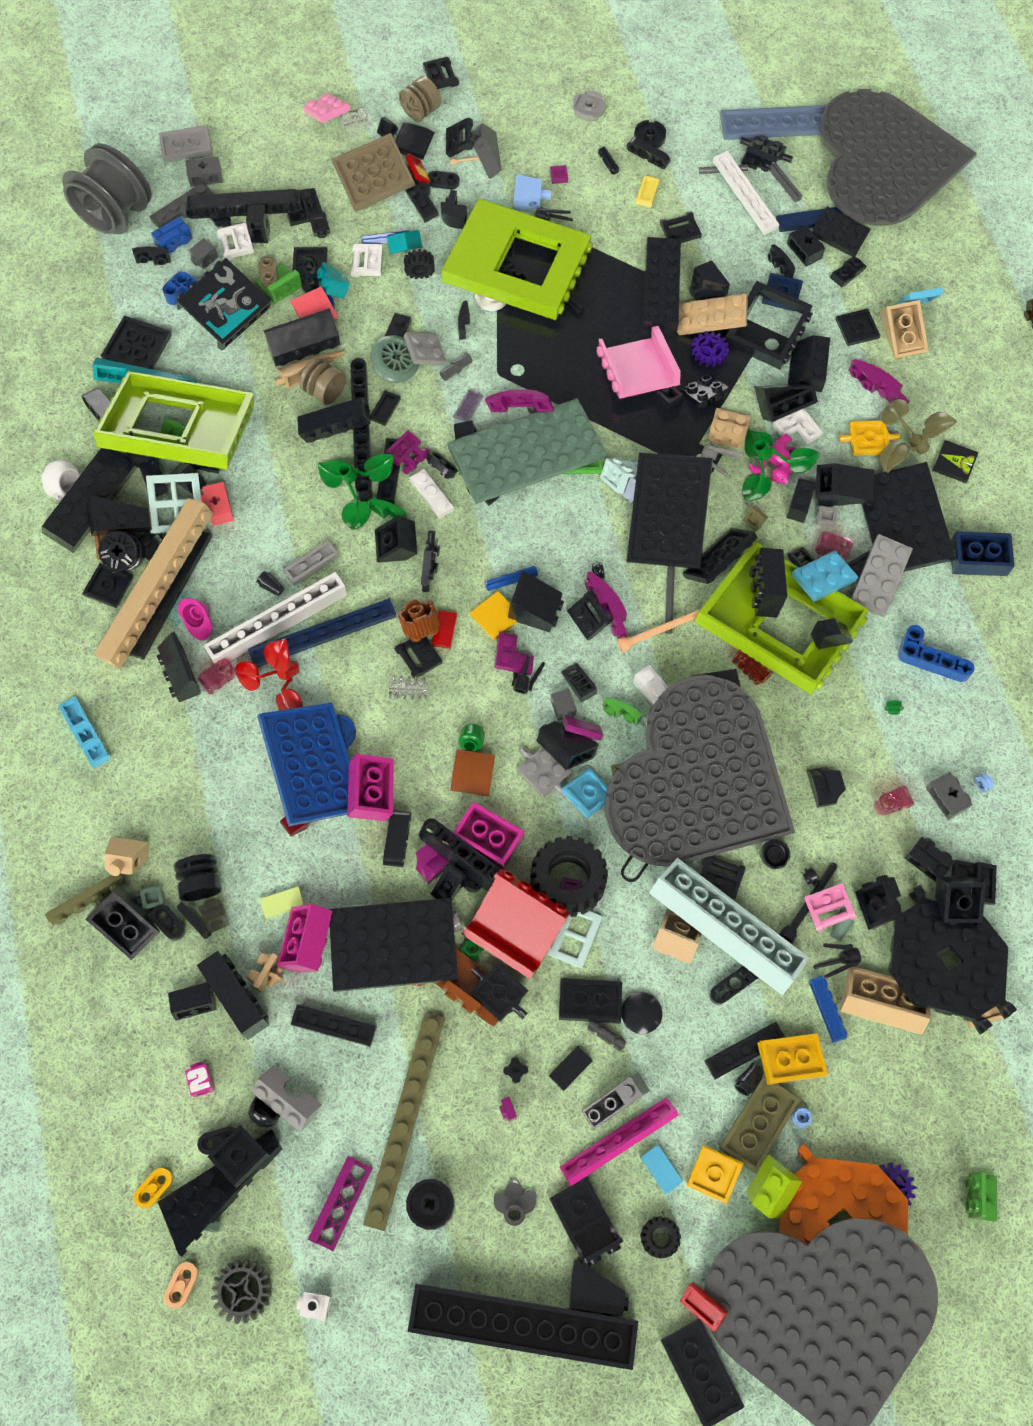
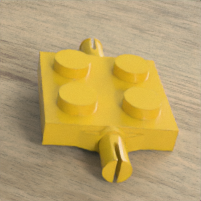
(868, 437)

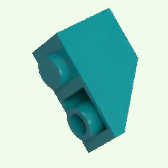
(332, 281)

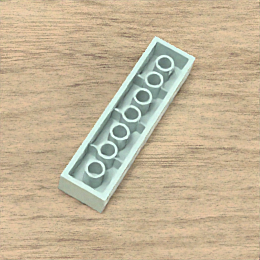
(729, 926)

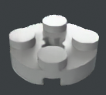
(589, 113)

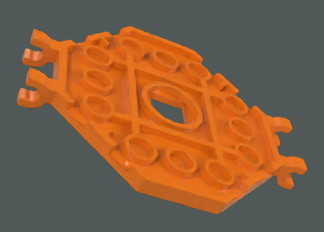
(838, 1186)

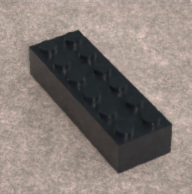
(661, 285)
(101, 478)

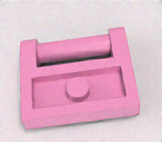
(827, 901)

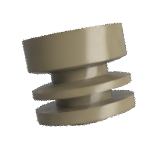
(420, 98)
(322, 381)

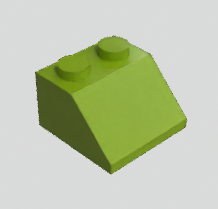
(773, 1188)

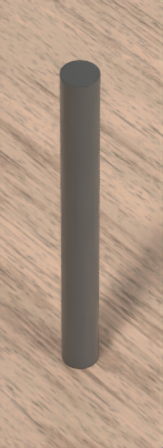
(669, 596)

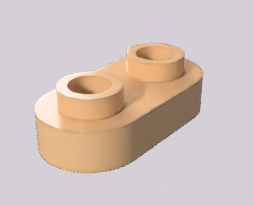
(181, 1284)

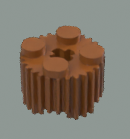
(419, 620)

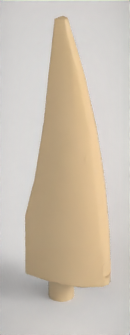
(291, 373)

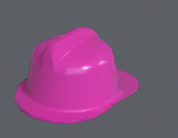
(196, 617)

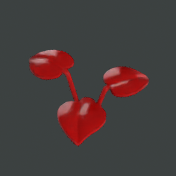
(277, 655)

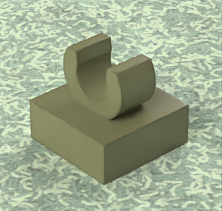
(755, 518)

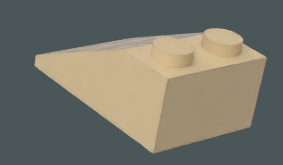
(905, 329)

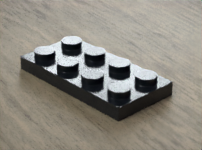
(721, 554)
(702, 1373)

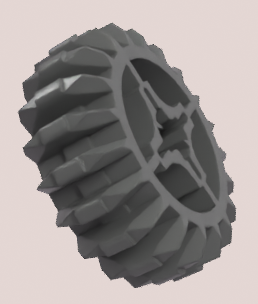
(236, 1301)

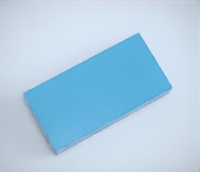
(661, 1169)

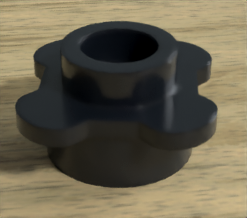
(509, 1070)

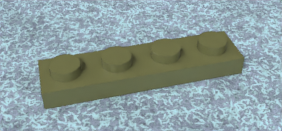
(77, 903)

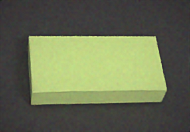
(281, 902)

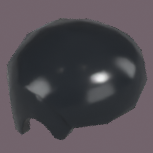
(775, 850)
(262, 1114)

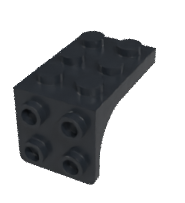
(586, 1222)

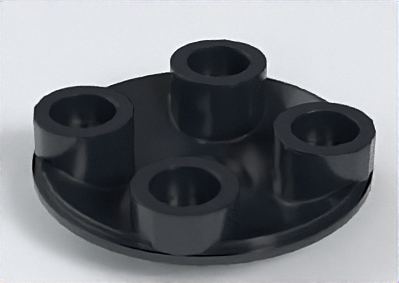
(641, 1013)

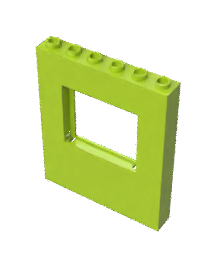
(485, 243)
(209, 436)
(733, 619)

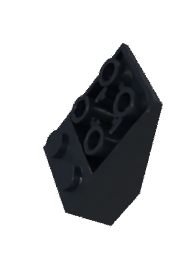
(844, 485)

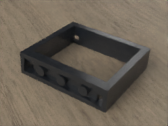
(759, 352)

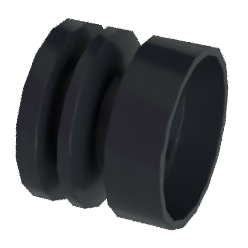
(132, 551)
(197, 877)

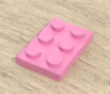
(326, 107)

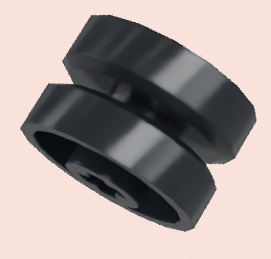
(417, 1201)

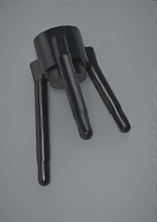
(545, 214)
(522, 683)
(849, 956)

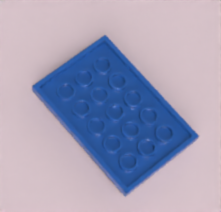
(307, 761)

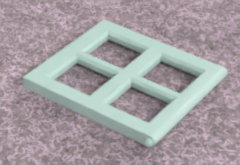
(174, 503)
(587, 941)

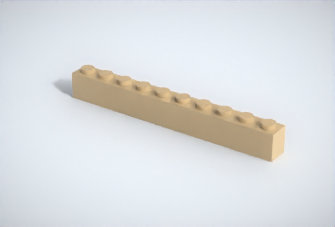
(153, 583)

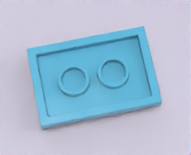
(824, 576)

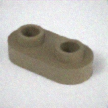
(267, 271)

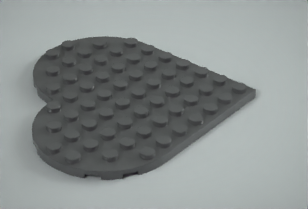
(886, 157)
(701, 781)
(827, 1318)

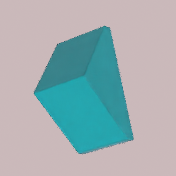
(404, 242)

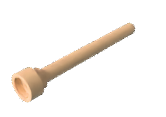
(626, 643)

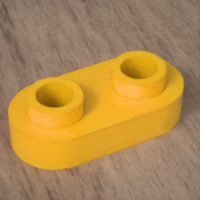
(153, 1187)

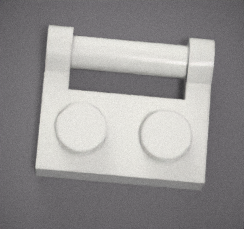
(241, 241)
(372, 260)

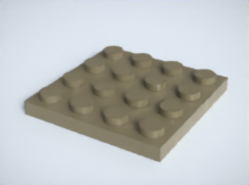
(373, 172)

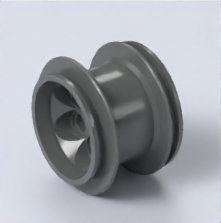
(106, 189)

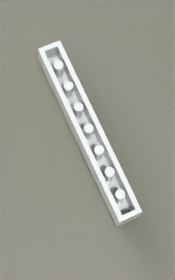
(276, 619)

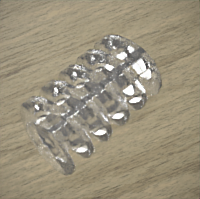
(408, 688)

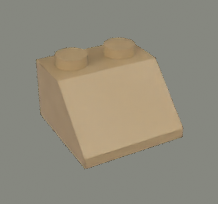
(677, 938)

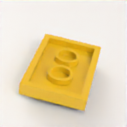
(792, 1059)

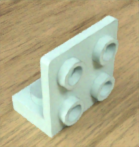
(617, 471)

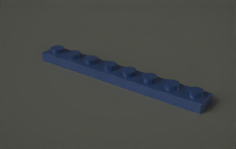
(330, 630)

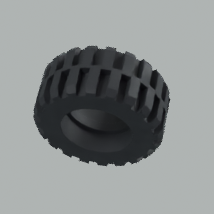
(573, 852)

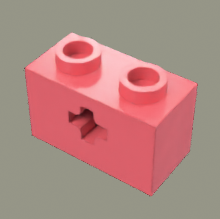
(217, 495)

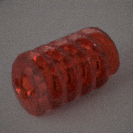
(753, 667)

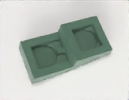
(149, 898)

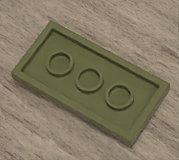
(759, 1124)

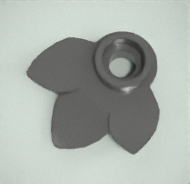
(515, 1200)

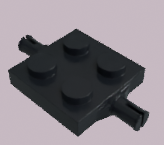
(766, 149)
(430, 566)
(499, 992)

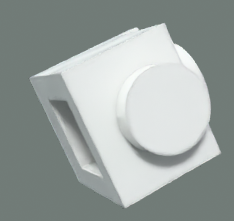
(323, 1306)

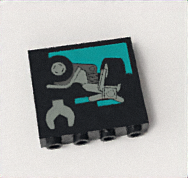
(224, 302)

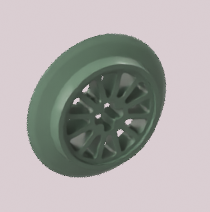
(382, 369)

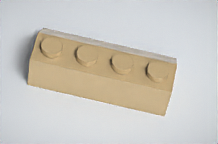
(882, 1001)

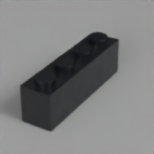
(333, 420)

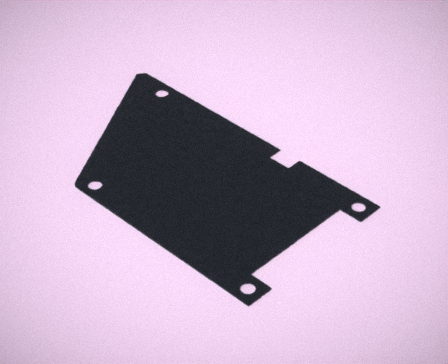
(564, 360)

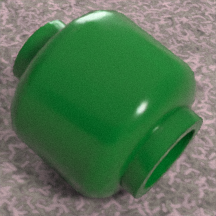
(471, 737)

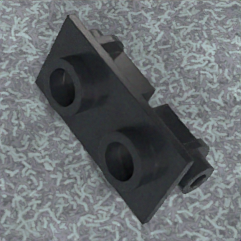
(307, 268)

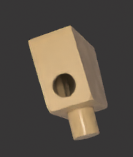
(125, 856)

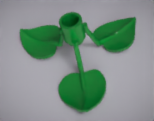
(759, 445)
(335, 471)

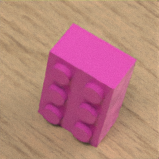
(370, 787)
(489, 835)
(304, 938)

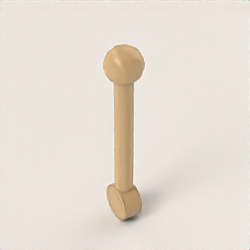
(453, 161)

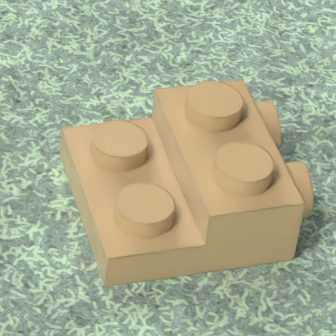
(729, 428)

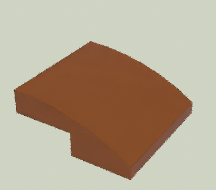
(472, 772)

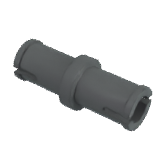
(455, 366)

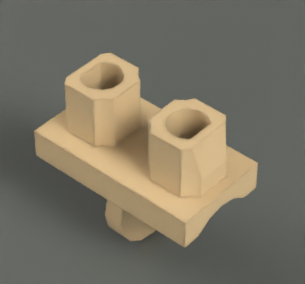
(269, 973)

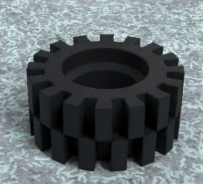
(412, 262)
(672, 1230)

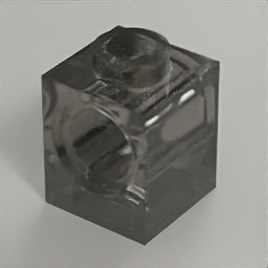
(214, 915)

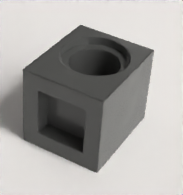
(203, 254)
(563, 704)

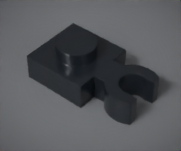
(755, 161)

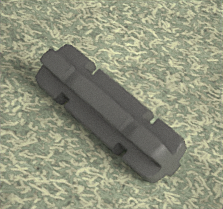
(606, 1035)

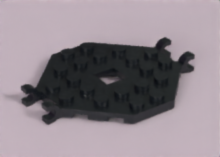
(966, 989)

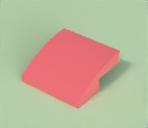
(312, 303)

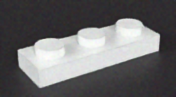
(431, 493)

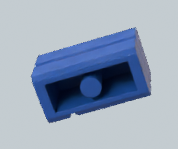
(172, 235)

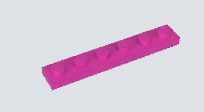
(618, 1141)

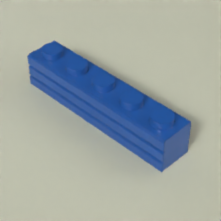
(828, 1009)

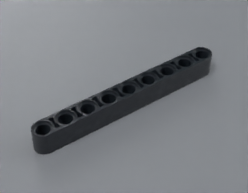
(361, 436)

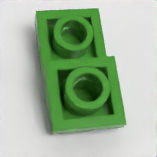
(616, 708)

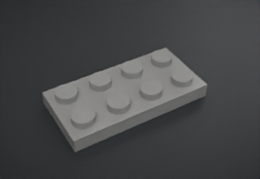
(881, 574)

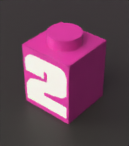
(199, 1079)

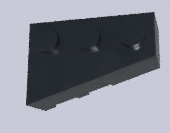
(784, 399)

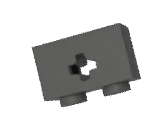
(204, 170)
(949, 805)

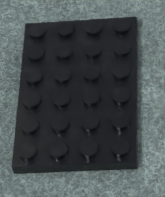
(669, 510)
(911, 514)
(393, 945)

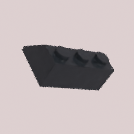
(810, 362)
(177, 668)

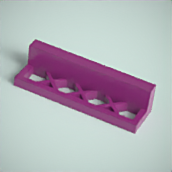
(332, 1200)

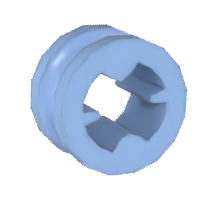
(984, 782)

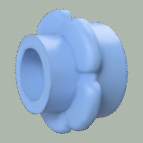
(795, 1117)

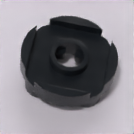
(656, 128)

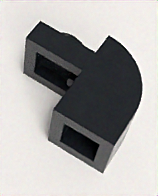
(452, 213)

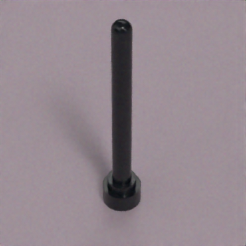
(790, 931)

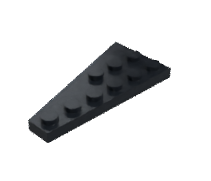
(206, 1198)

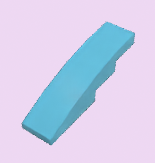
(84, 732)

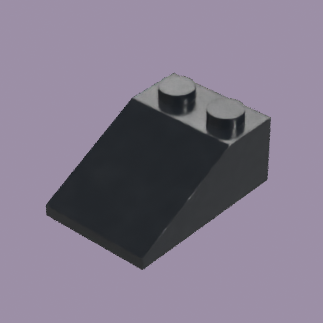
(123, 922)

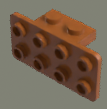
(461, 989)

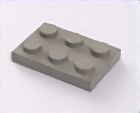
(185, 143)

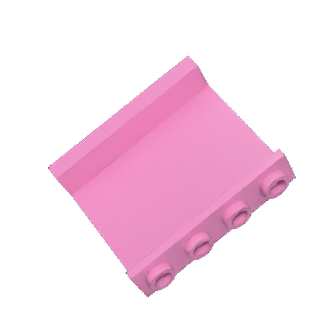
(640, 365)

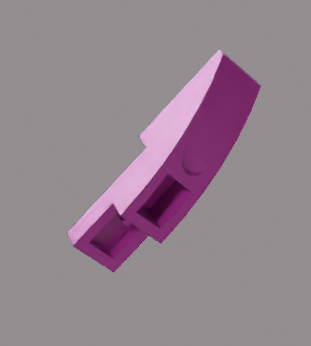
(875, 379)
(610, 603)

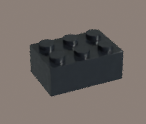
(768, 582)

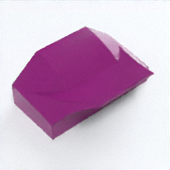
(430, 863)

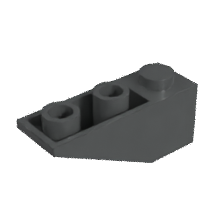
(487, 149)
(615, 1100)

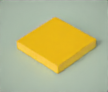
(493, 615)
(714, 1174)

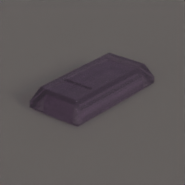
(468, 406)

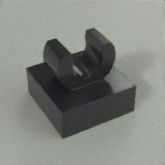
(386, 127)

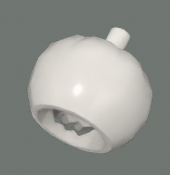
(59, 478)

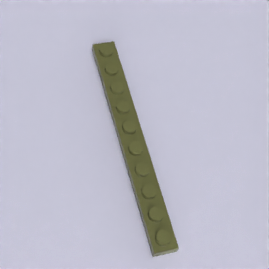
(404, 1122)

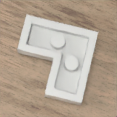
(800, 422)

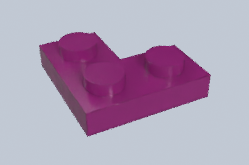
(507, 657)

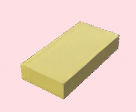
(647, 191)

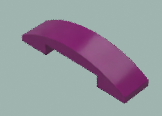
(519, 398)

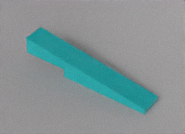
(114, 371)

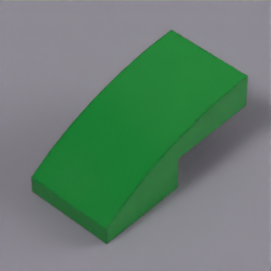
(386, 508)

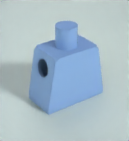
(529, 193)

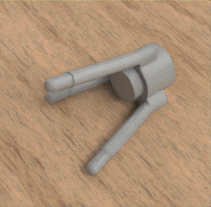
(712, 452)

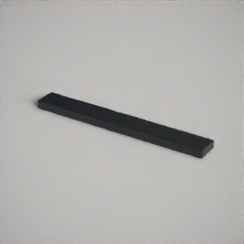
(163, 610)

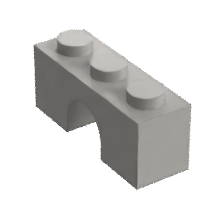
(295, 1110)

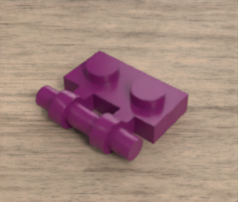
(403, 448)

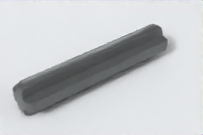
(785, 182)

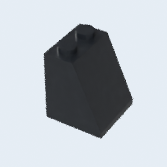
(535, 603)

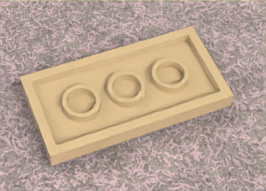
(713, 314)

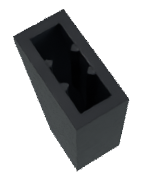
(566, 747)
(595, 1293)

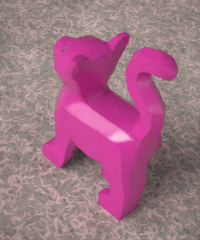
(783, 470)

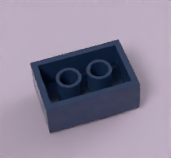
(982, 553)

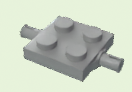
(542, 772)

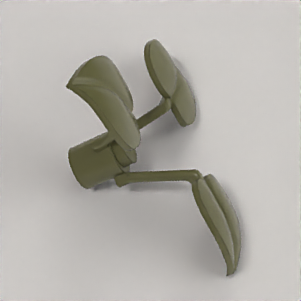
(934, 425)

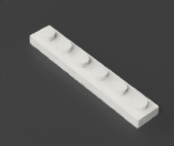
(745, 192)

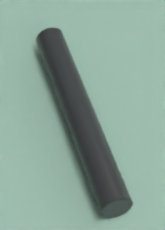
(708, 170)

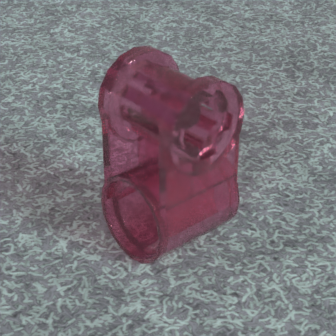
(830, 542)
(215, 677)
(895, 801)

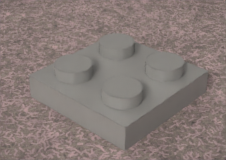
(424, 348)

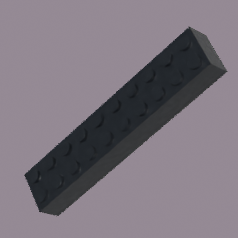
(523, 1326)

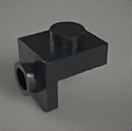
(319, 225)

